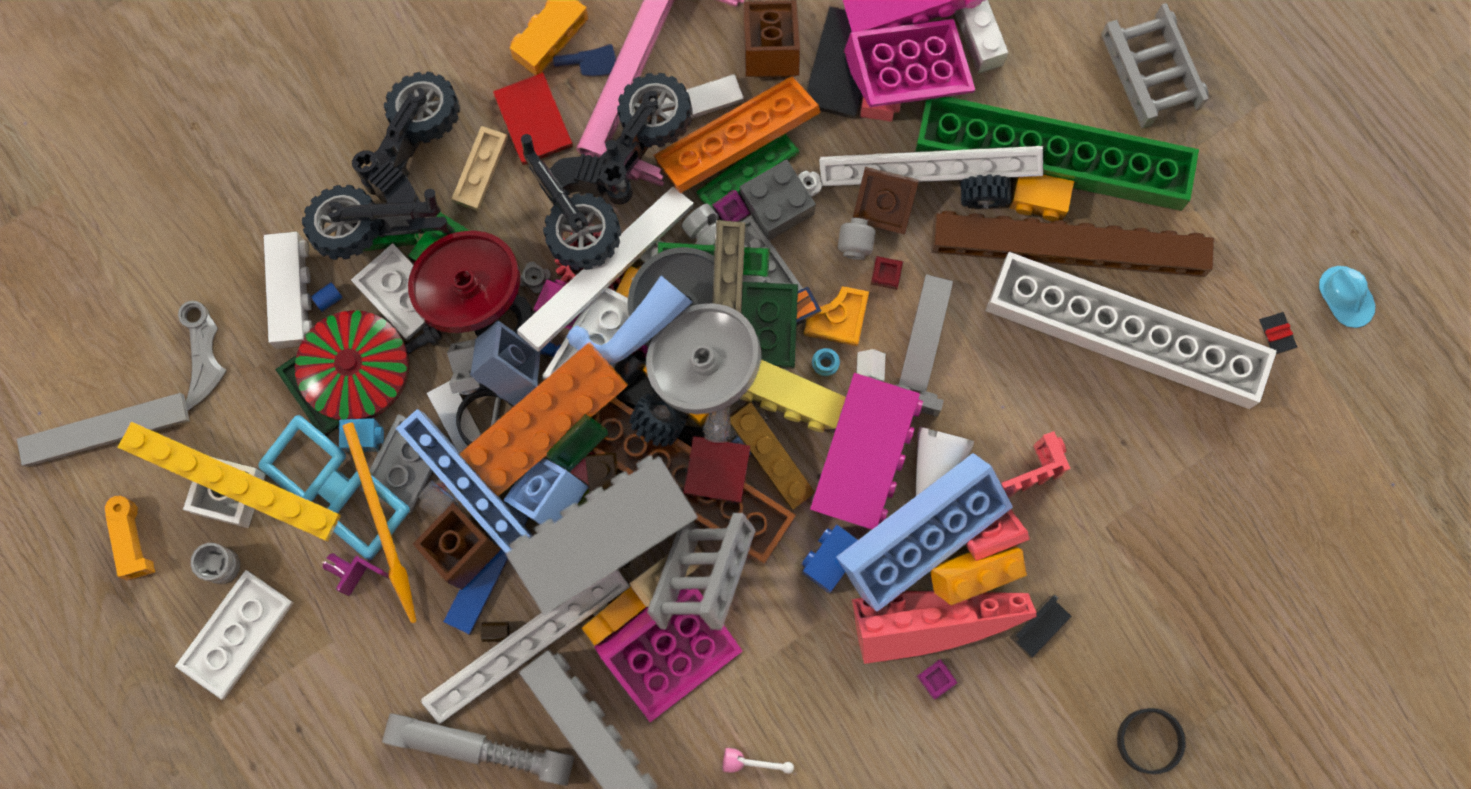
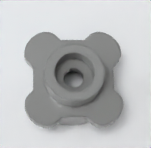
(531, 270)

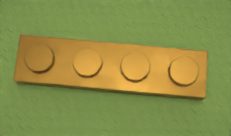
(770, 455)

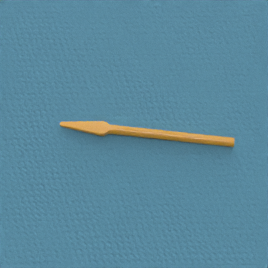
(397, 572)

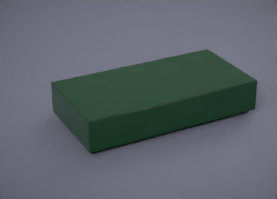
(577, 443)

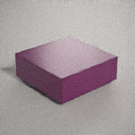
(731, 207)
(937, 679)

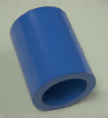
(326, 297)

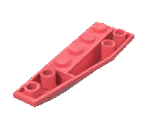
(926, 624)

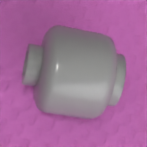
(856, 239)

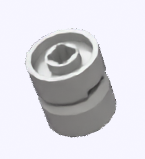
(701, 225)
(215, 563)

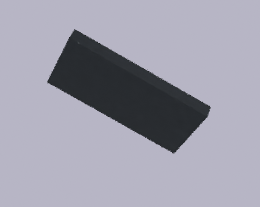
(831, 78)

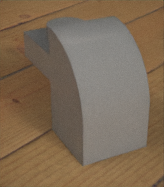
(461, 359)

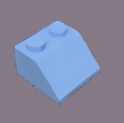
(545, 492)

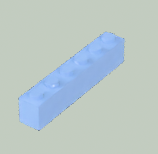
(462, 480)

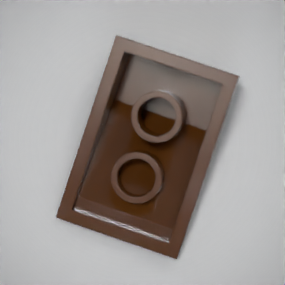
(771, 38)

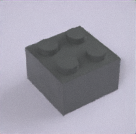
(777, 200)

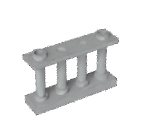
(1137, 84)
(720, 584)

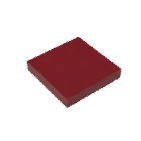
(717, 470)

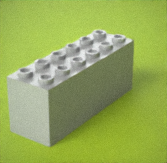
(600, 534)

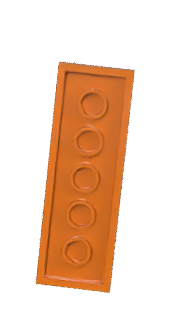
(736, 134)
(543, 418)

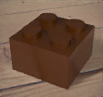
(457, 546)

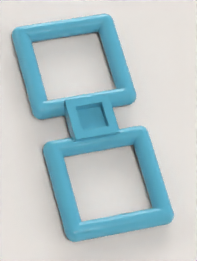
(331, 484)

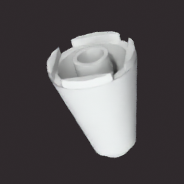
(938, 455)

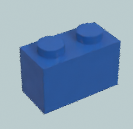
(823, 565)

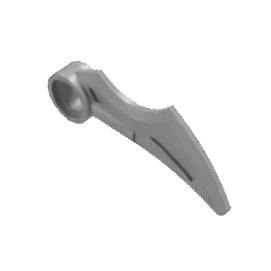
(205, 369)

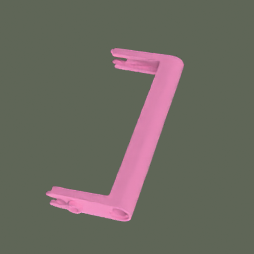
(626, 68)

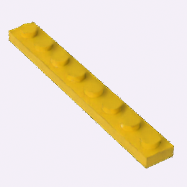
(229, 481)

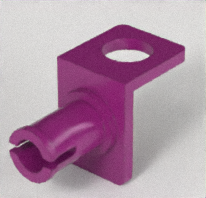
(349, 573)

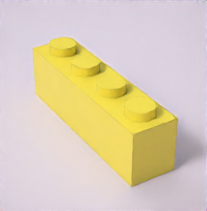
(795, 397)

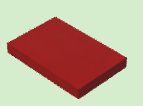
(531, 110)

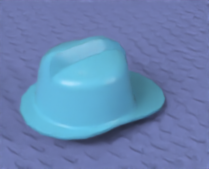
(1347, 296)

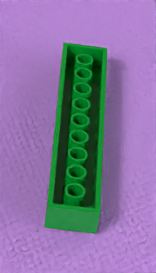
(1089, 156)

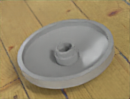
(704, 359)

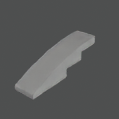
(925, 333)

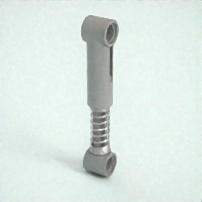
(474, 748)

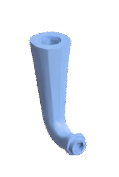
(652, 315)

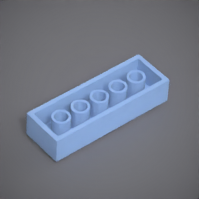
(925, 531)

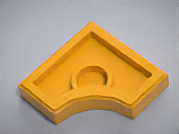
(840, 319)

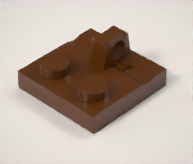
(885, 200)

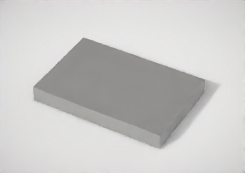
(401, 467)

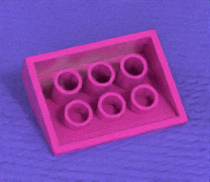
(909, 63)
(667, 663)

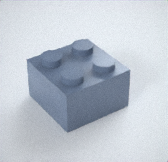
(505, 363)

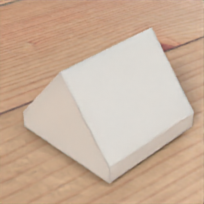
(871, 364)

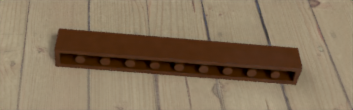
(1073, 244)

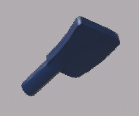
(592, 62)

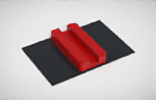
(1278, 332)

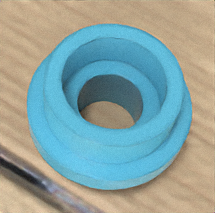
(829, 354)

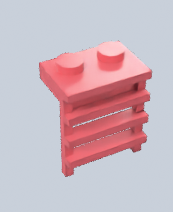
(1053, 461)

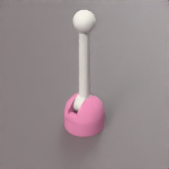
(734, 761)

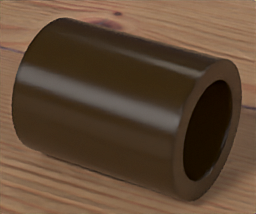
(494, 631)

